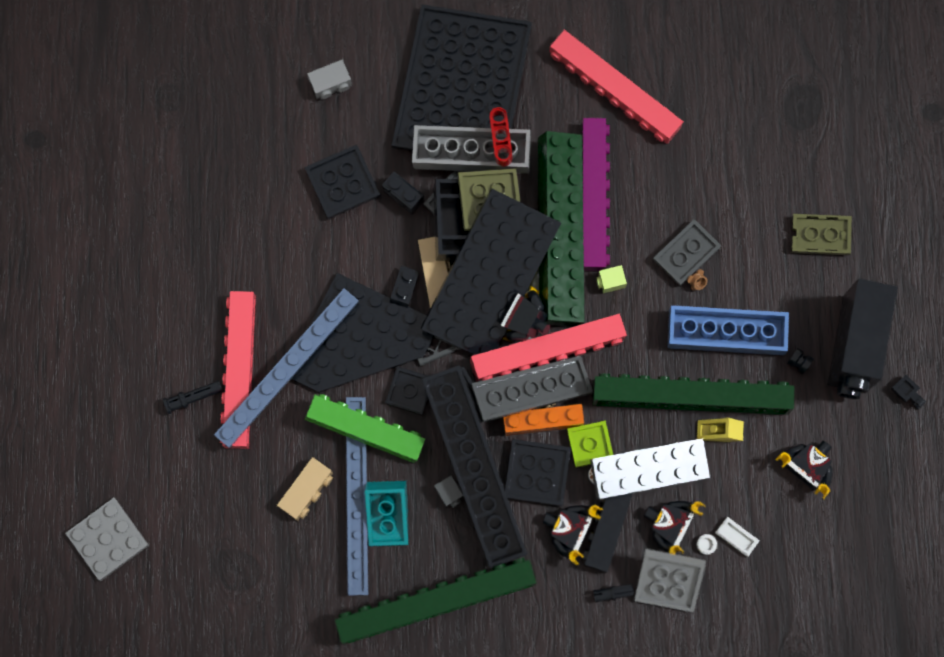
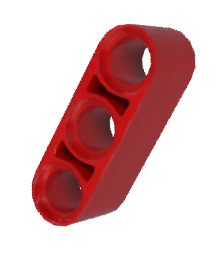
(501, 128)

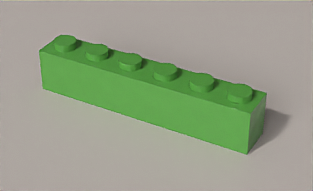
(364, 428)

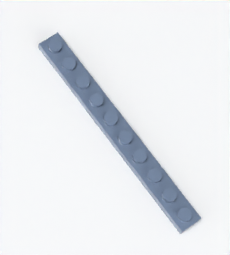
(286, 368)
(356, 510)

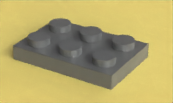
(687, 252)

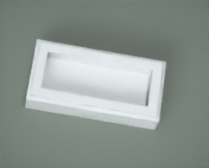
(737, 536)

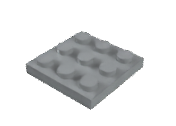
(107, 539)
(669, 580)

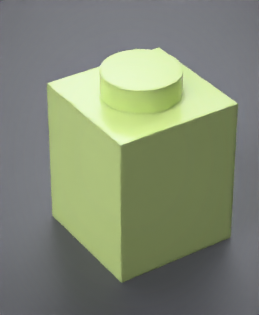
(611, 279)

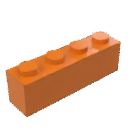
(544, 420)

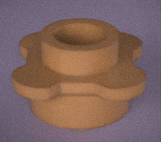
(697, 280)

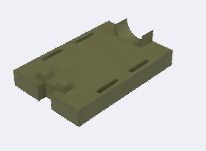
(821, 235)

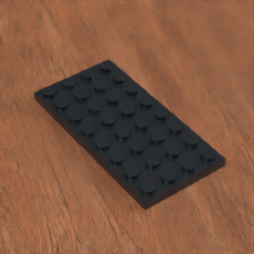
(489, 272)

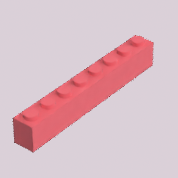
(616, 87)
(549, 348)
(238, 357)

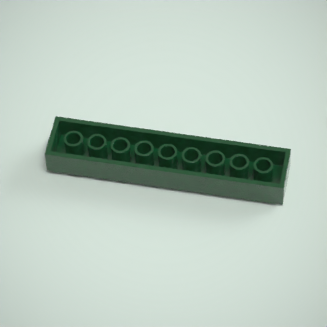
(562, 199)
(693, 395)
(435, 602)

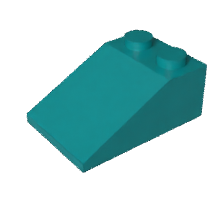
(387, 513)

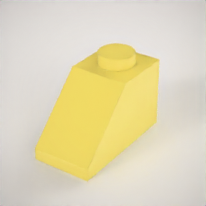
(720, 430)

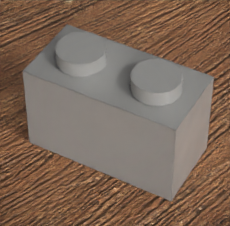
(330, 80)

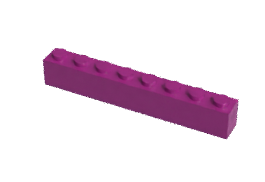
(594, 193)

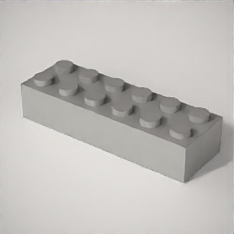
(467, 149)

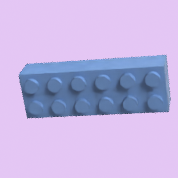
(728, 330)

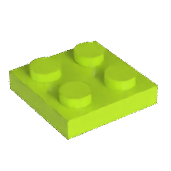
(589, 442)

